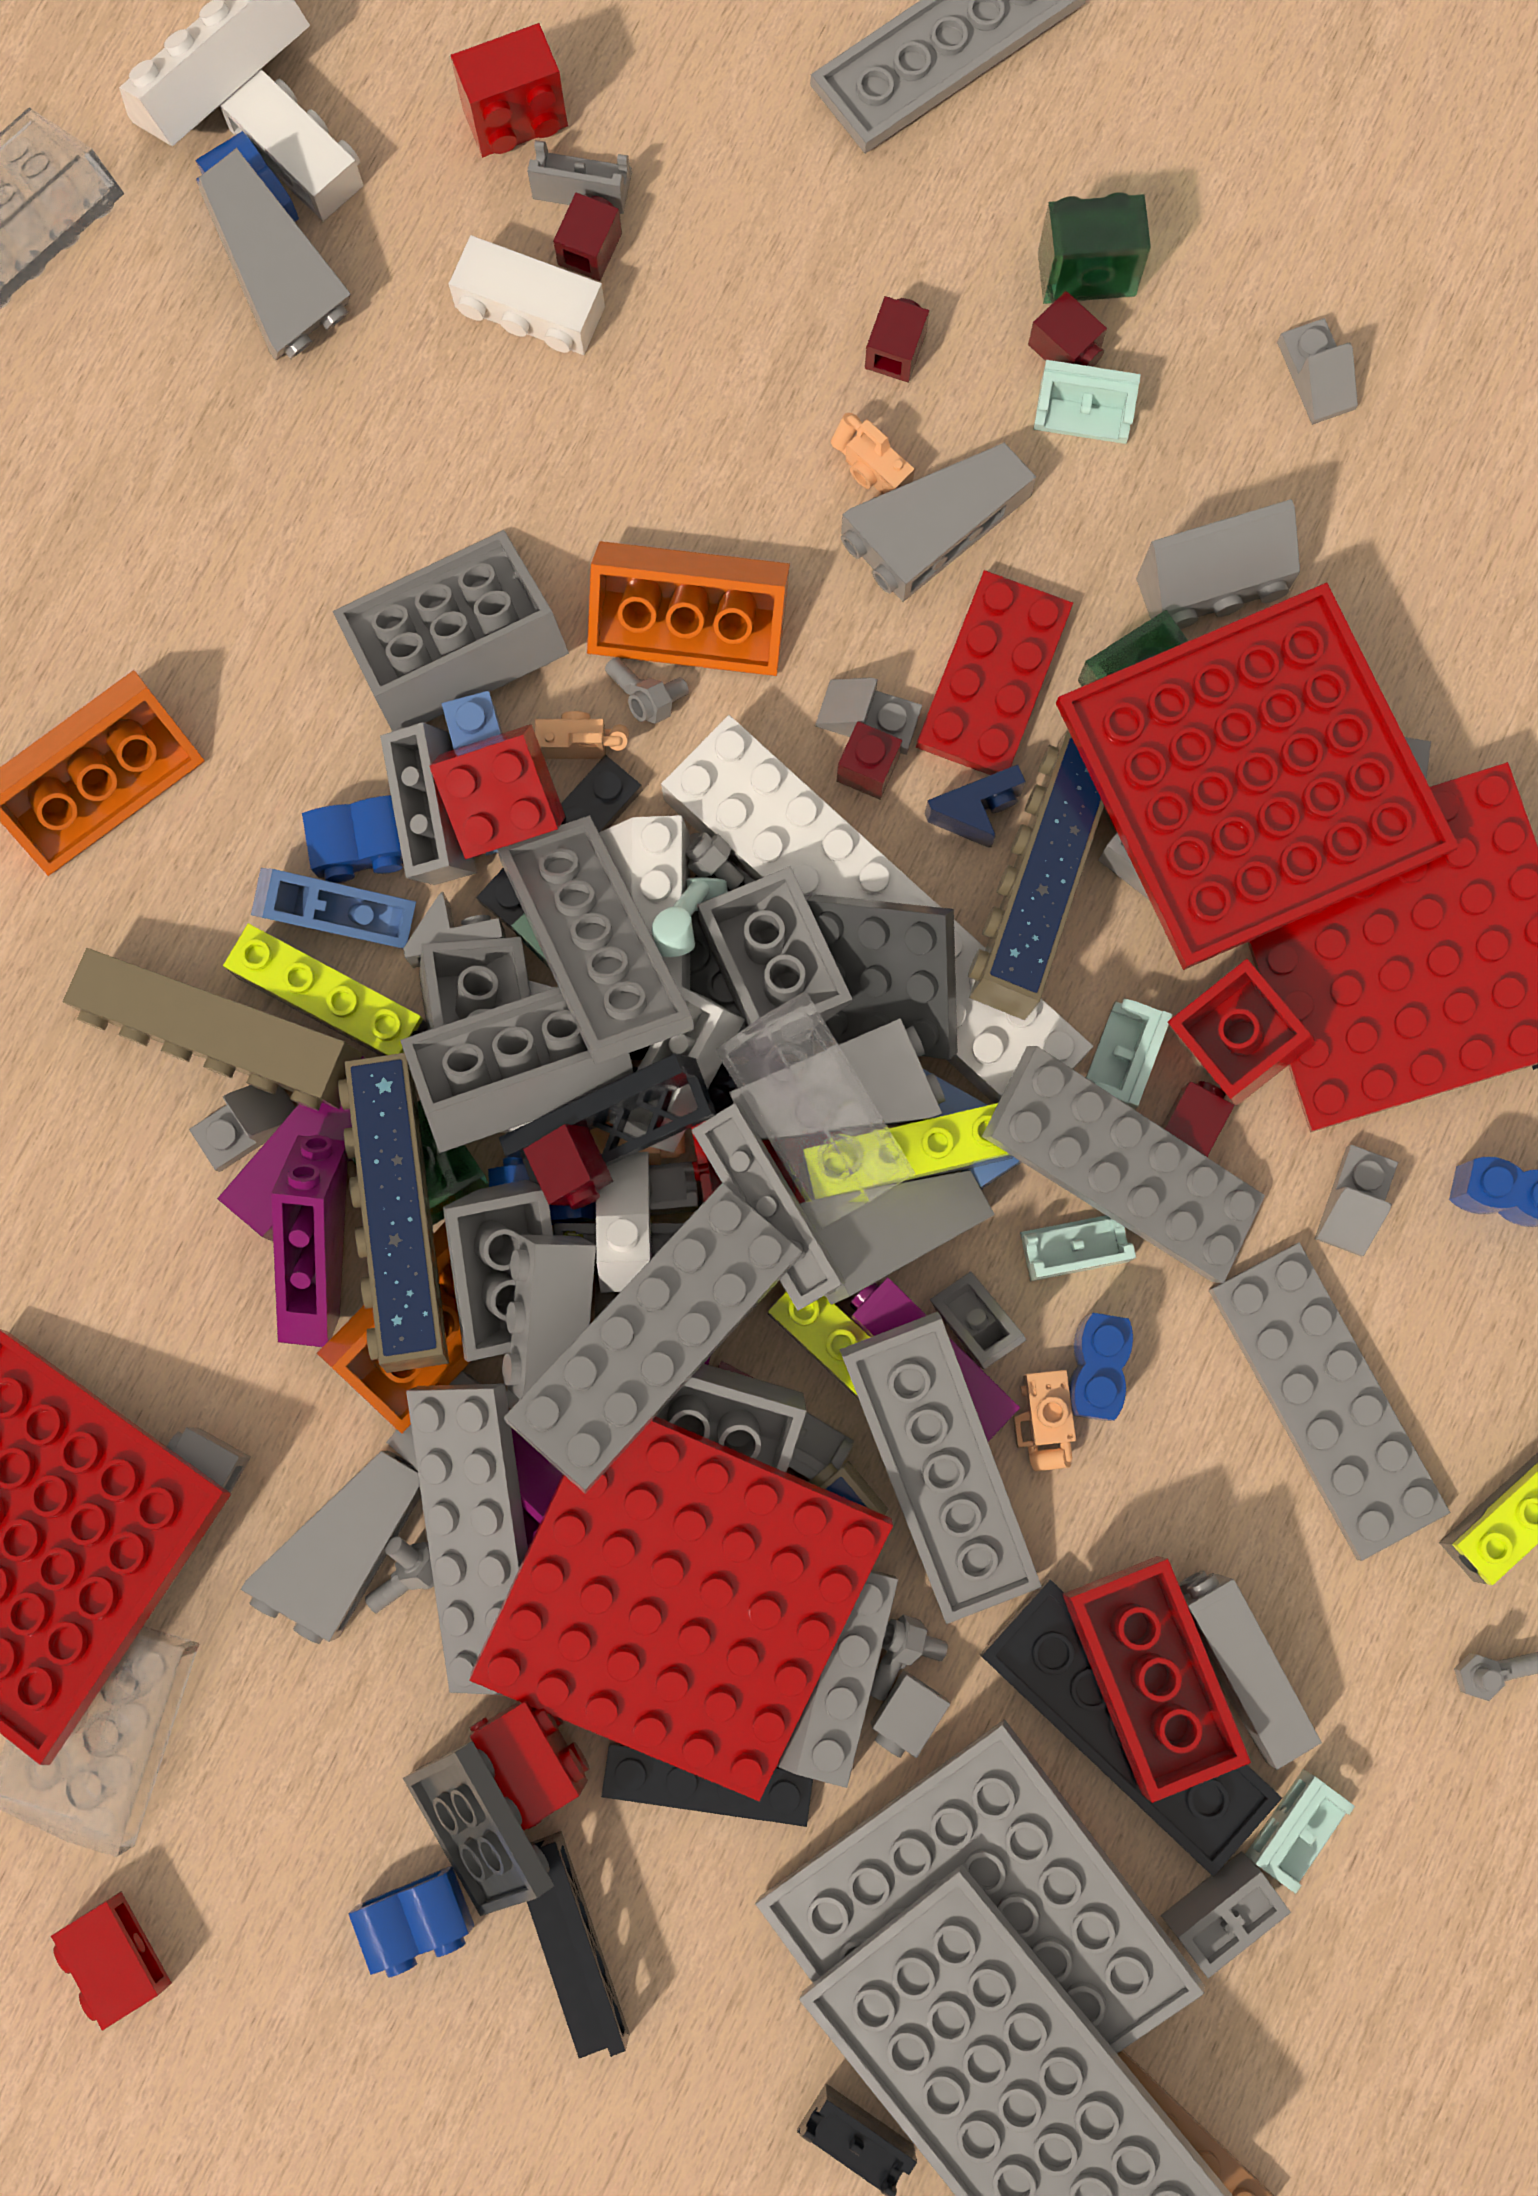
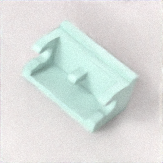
(1086, 401)
(1128, 1050)
(1075, 1247)
(1298, 1830)

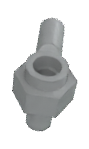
(648, 698)
(710, 856)
(411, 1573)
(905, 1643)
(1486, 1677)

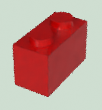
(110, 1961)

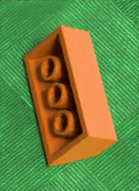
(687, 608)
(92, 772)
(386, 1392)

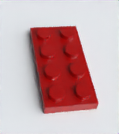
(994, 674)

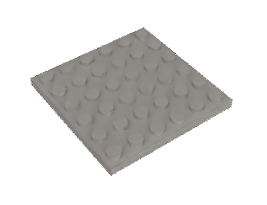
(1030, 1857)

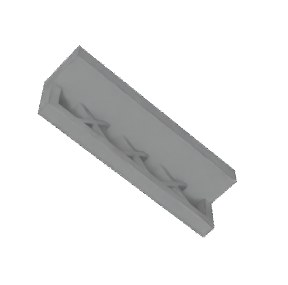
(753, 1176)

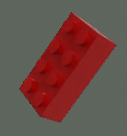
(1156, 1678)

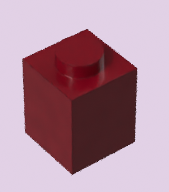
(588, 236)
(1068, 333)
(896, 338)
(868, 760)
(1198, 1115)
(568, 1166)

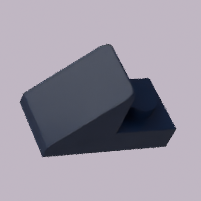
(964, 808)

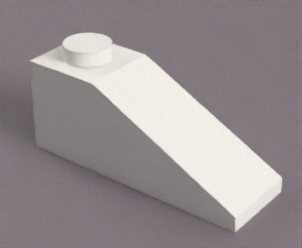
(624, 1223)

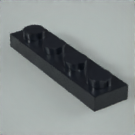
(602, 795)
(647, 1780)

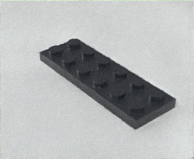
(1050, 1669)

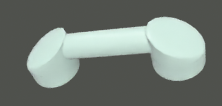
(673, 926)

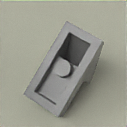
(1320, 370)
(858, 700)
(439, 927)
(241, 1124)
(1357, 1201)
(977, 1321)

